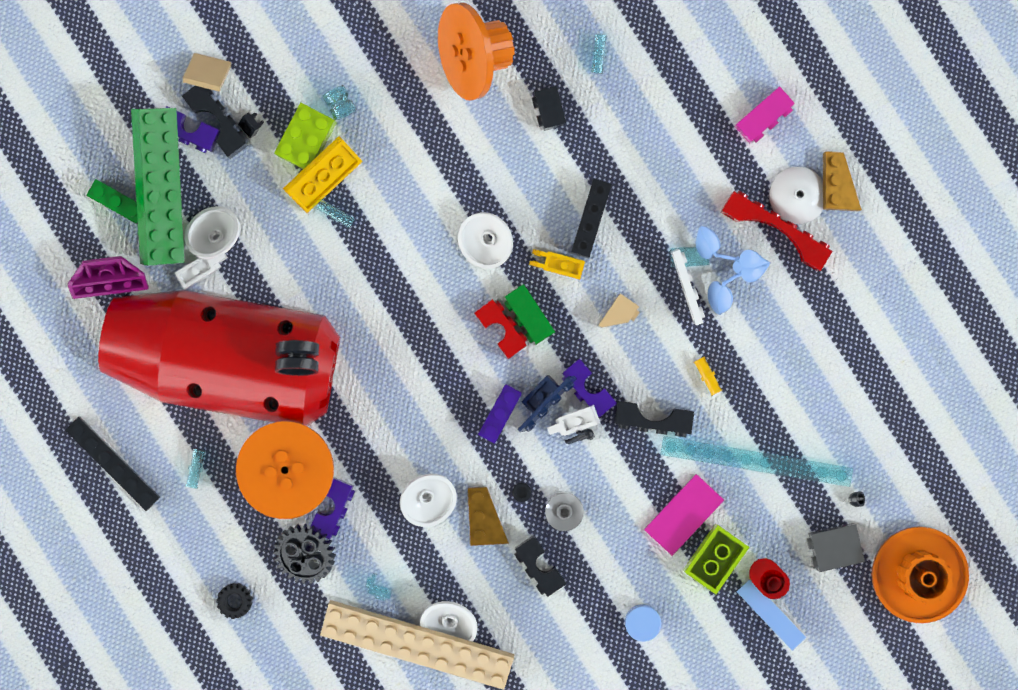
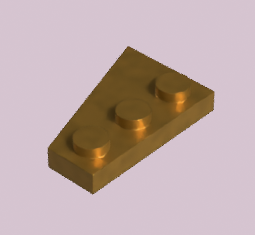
(838, 184)
(483, 519)

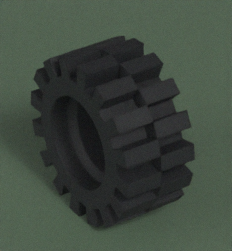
(234, 589)

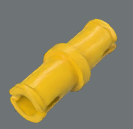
(707, 376)

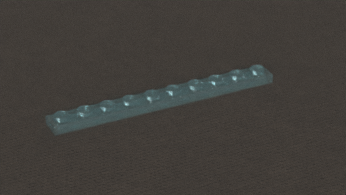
(756, 461)

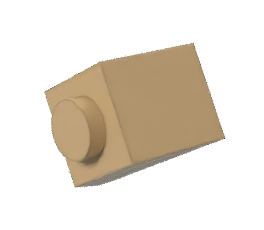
(620, 312)

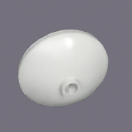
(784, 195)
(207, 227)
(478, 246)
(432, 507)
(460, 625)

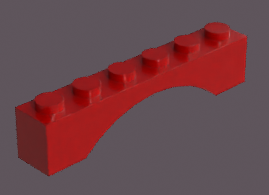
(810, 251)

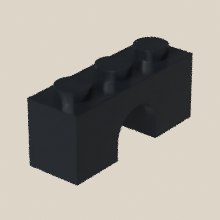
(547, 581)

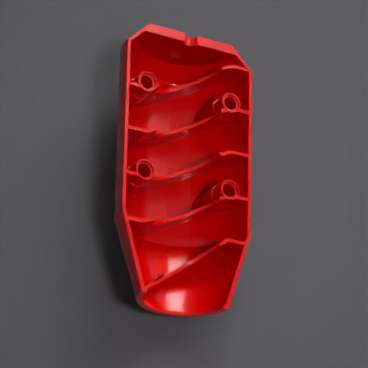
(171, 346)

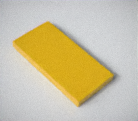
(322, 174)

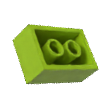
(305, 136)
(715, 558)

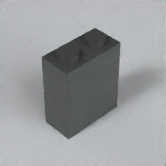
(835, 547)

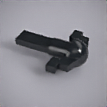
(581, 435)

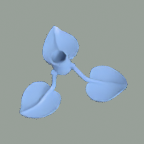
(748, 265)

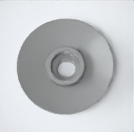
(571, 519)

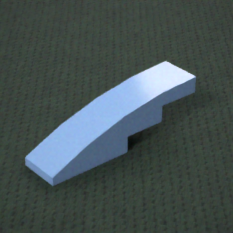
(771, 615)

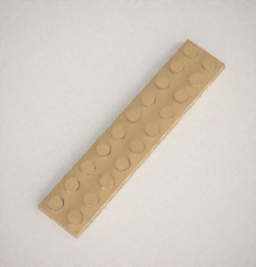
(417, 644)

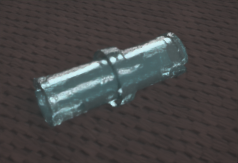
(598, 53)
(335, 213)
(195, 468)

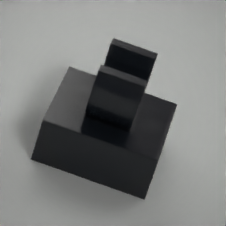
(250, 125)

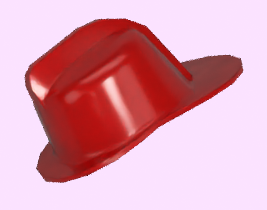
(769, 578)

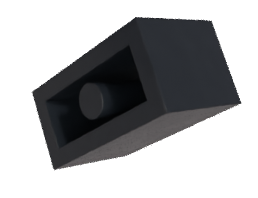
(549, 108)

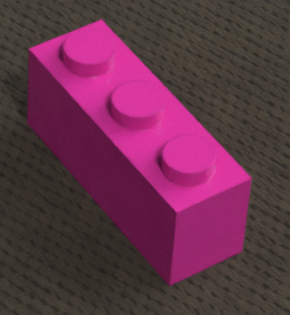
(765, 115)

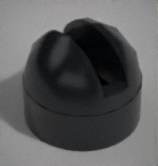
(857, 499)

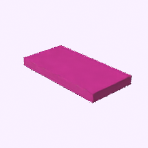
(684, 514)

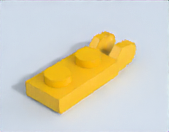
(559, 264)

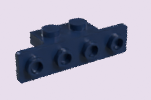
(542, 397)

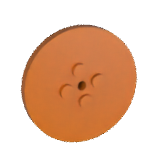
(472, 49)
(263, 476)
(920, 574)

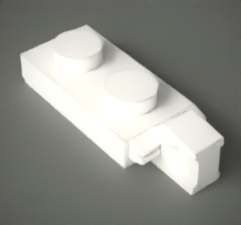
(198, 270)
(575, 421)

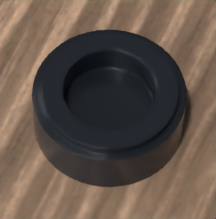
(521, 492)

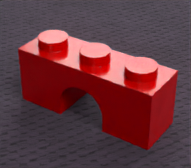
(491, 314)

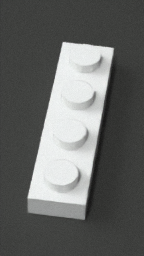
(690, 294)

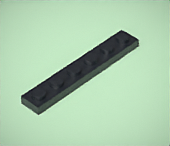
(112, 463)

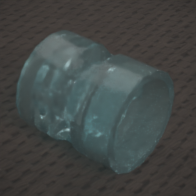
(339, 102)

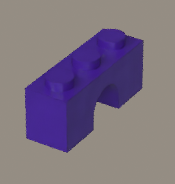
(204, 137)
(602, 400)
(500, 413)
(340, 493)

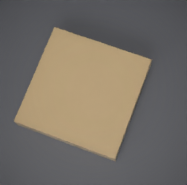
(206, 72)

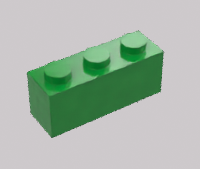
(113, 200)
(528, 315)

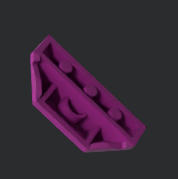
(106, 277)

